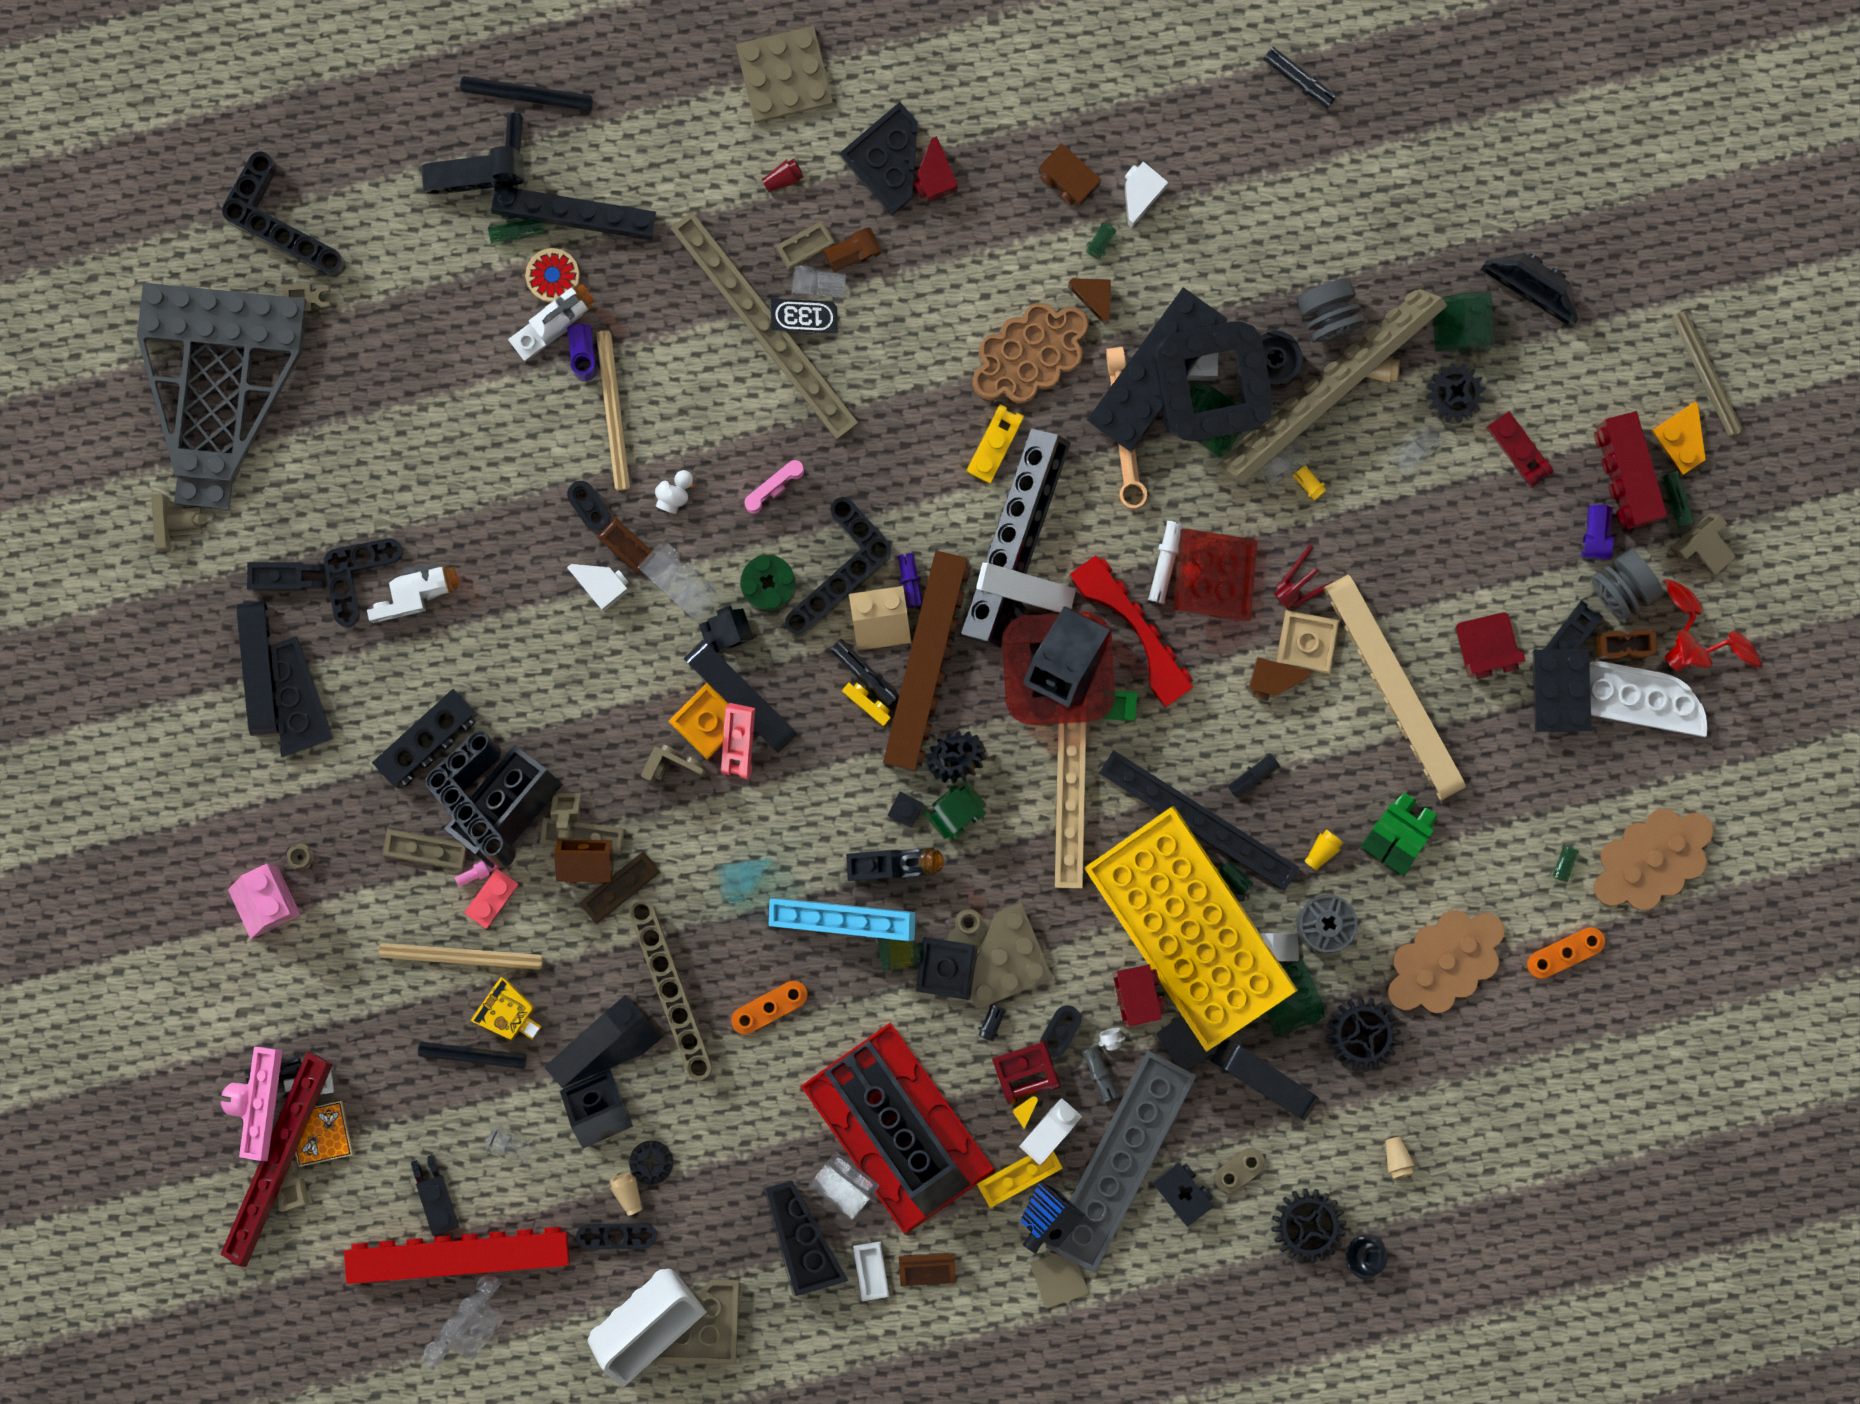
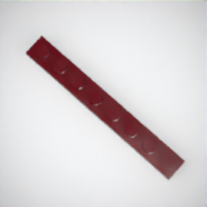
(282, 1149)

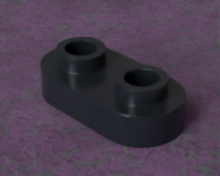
(589, 506)
(1061, 1031)

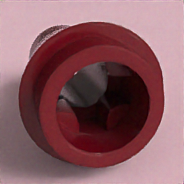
(784, 175)

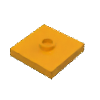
(702, 721)

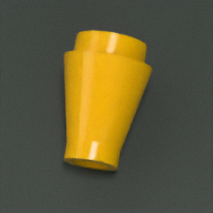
(1324, 849)

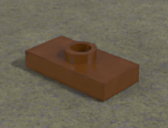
(624, 544)

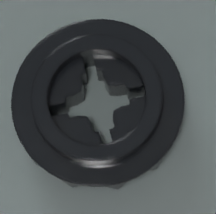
(641, 1153)

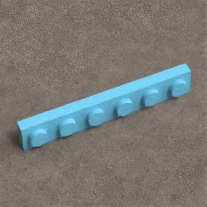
(842, 919)

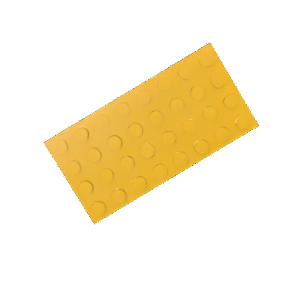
(1190, 929)

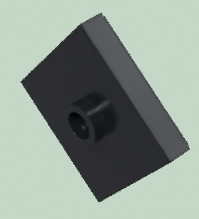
(946, 968)

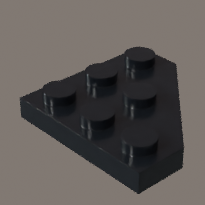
(886, 158)

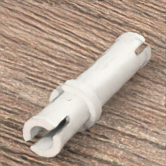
(1165, 563)

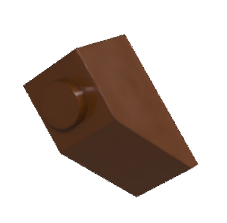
(1274, 678)

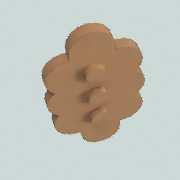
(1030, 353)
(1653, 859)
(1445, 961)

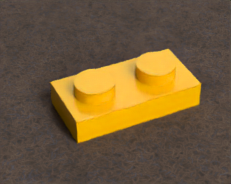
(859, 696)

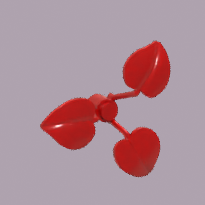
(1688, 650)

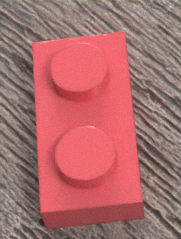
(491, 898)

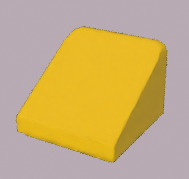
(1025, 1110)

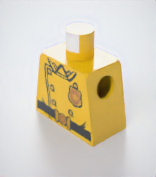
(506, 1012)

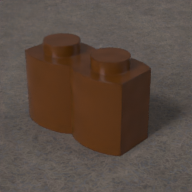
(1619, 644)

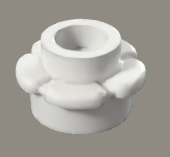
(1111, 1038)

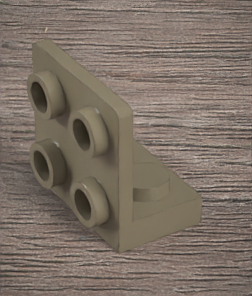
(656, 768)

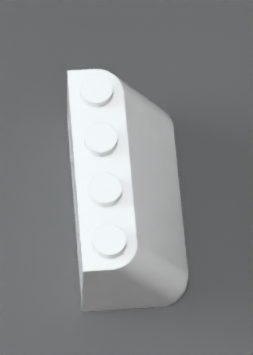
(644, 1326)

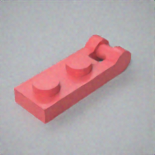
(738, 740)

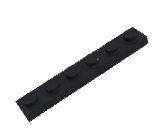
(573, 212)

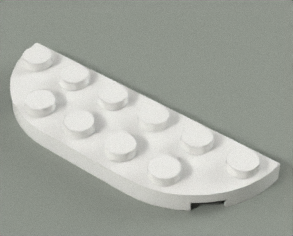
(1645, 699)

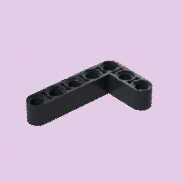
(274, 227)
(844, 573)
(449, 783)

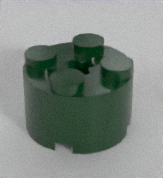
(764, 568)
(955, 810)

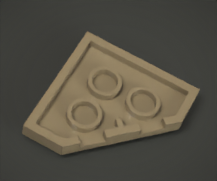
(1008, 958)
(715, 1333)

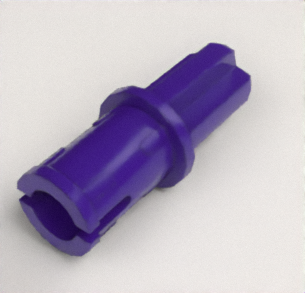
(910, 580)

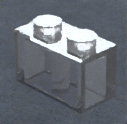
(844, 1185)

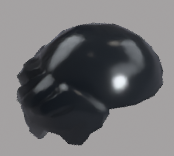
(1366, 1256)

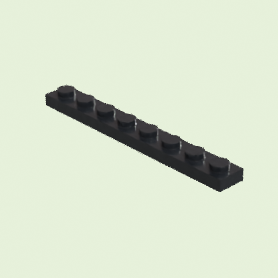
(1199, 820)

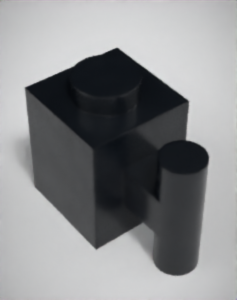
(726, 629)

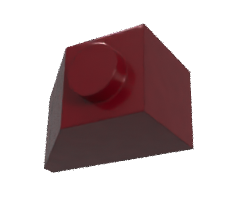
(935, 174)

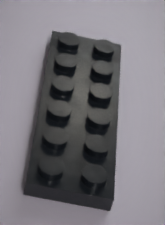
(1135, 395)

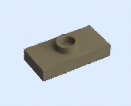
(805, 245)

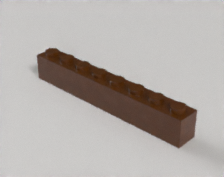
(925, 661)

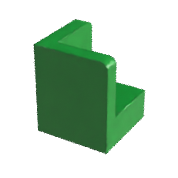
(1124, 707)

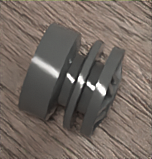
(1331, 311)
(1622, 589)
(1311, 928)

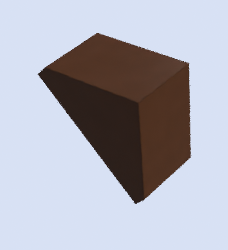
(1094, 295)

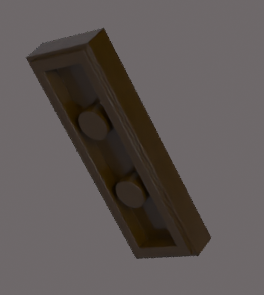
(621, 888)

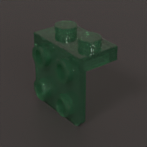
(1301, 1007)

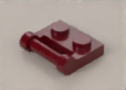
(1022, 1064)

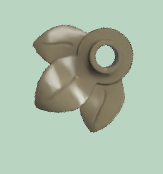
(973, 935)

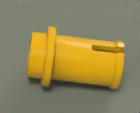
(1310, 483)

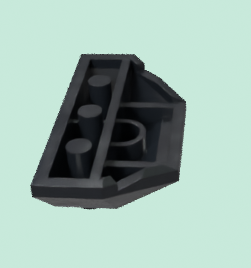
(1535, 283)

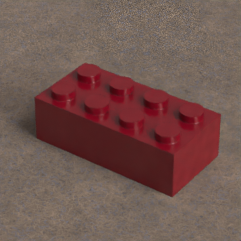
(1630, 471)
(1138, 995)

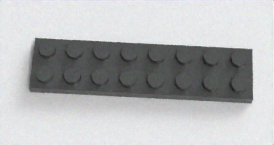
(1124, 1157)

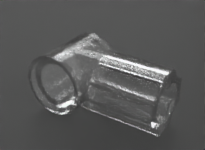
(814, 282)

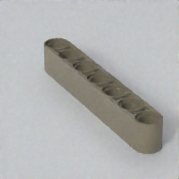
(660, 979)

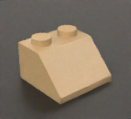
(880, 618)

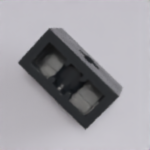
(1168, 1186)

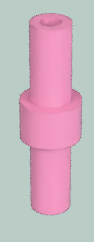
(480, 870)

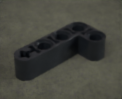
(500, 168)
(1264, 1079)

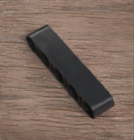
(256, 668)
(737, 691)

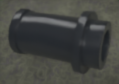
(991, 1023)

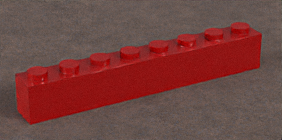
(457, 1257)

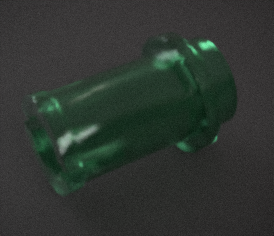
(1097, 246)
(1565, 864)
(1235, 877)

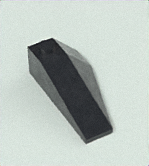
(609, 1041)

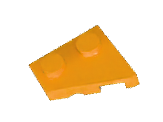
(1682, 439)

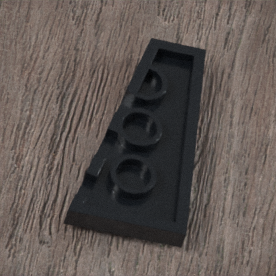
(298, 705)

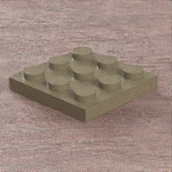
(784, 74)

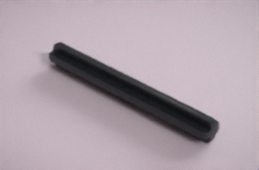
(526, 93)

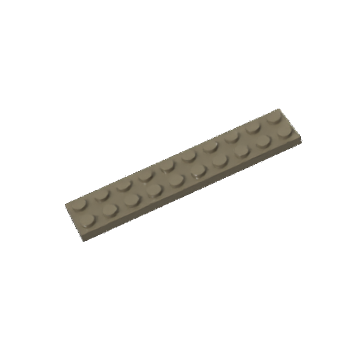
(1331, 385)

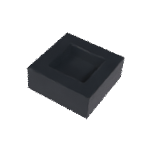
(905, 809)

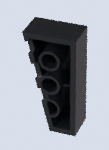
(801, 1241)

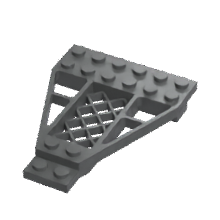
(224, 321)

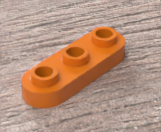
(1553, 953)
(782, 1004)

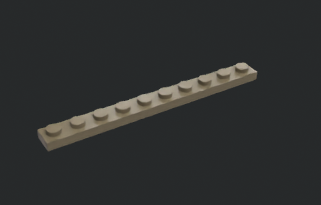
(758, 320)

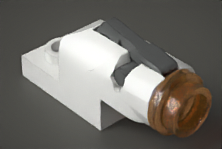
(551, 322)
(411, 590)

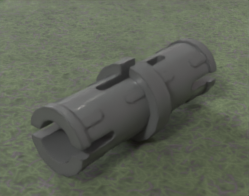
(1100, 1073)

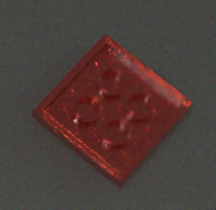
(1215, 575)

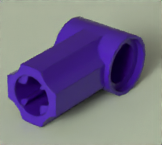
(581, 350)
(1598, 533)

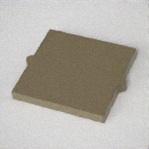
(1058, 1279)

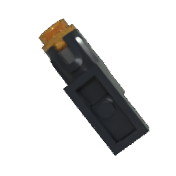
(893, 864)

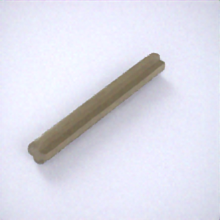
(1707, 373)

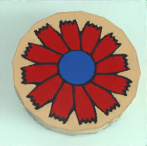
(551, 274)

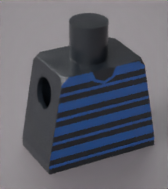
(1049, 1218)

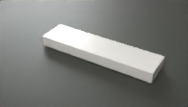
(1025, 588)

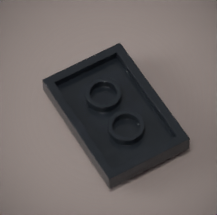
(1562, 690)

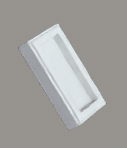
(871, 1271)

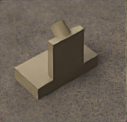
(173, 522)
(1707, 543)

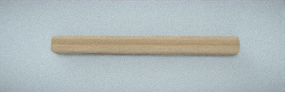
(613, 410)
(460, 956)

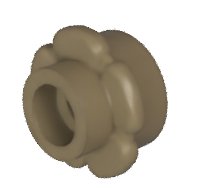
(294, 852)

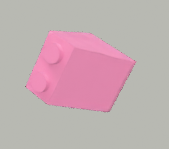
(263, 900)

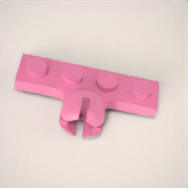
(256, 1103)

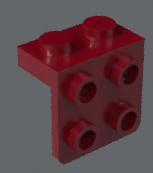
(1488, 645)

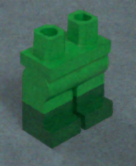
(1400, 826)

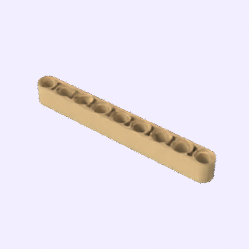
(1397, 689)

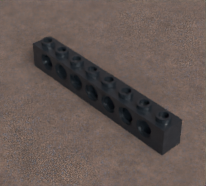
(1025, 528)

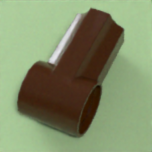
(857, 248)

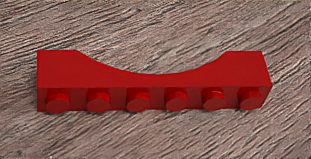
(1097, 585)

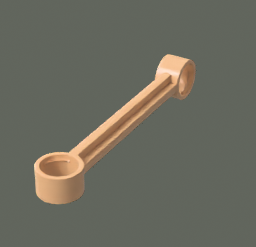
(1128, 460)

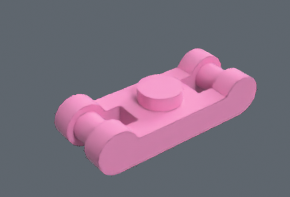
(773, 486)

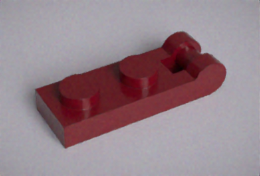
(1519, 448)

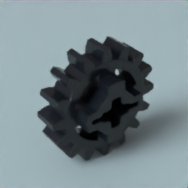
(1446, 386)
(956, 757)

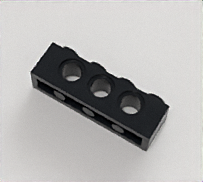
(389, 761)

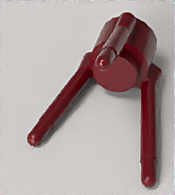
(1289, 593)

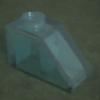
(741, 878)

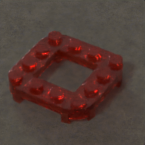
(1045, 710)

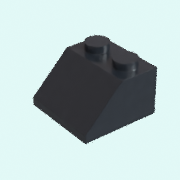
(596, 1108)

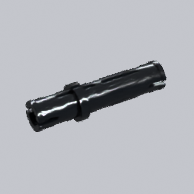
(1309, 84)
(873, 681)

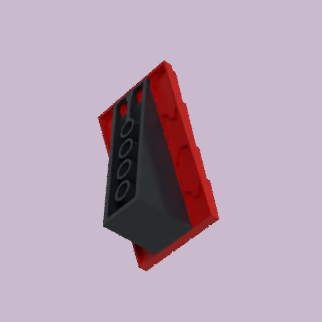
(897, 1128)

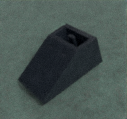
(1068, 658)

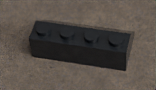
(510, 798)

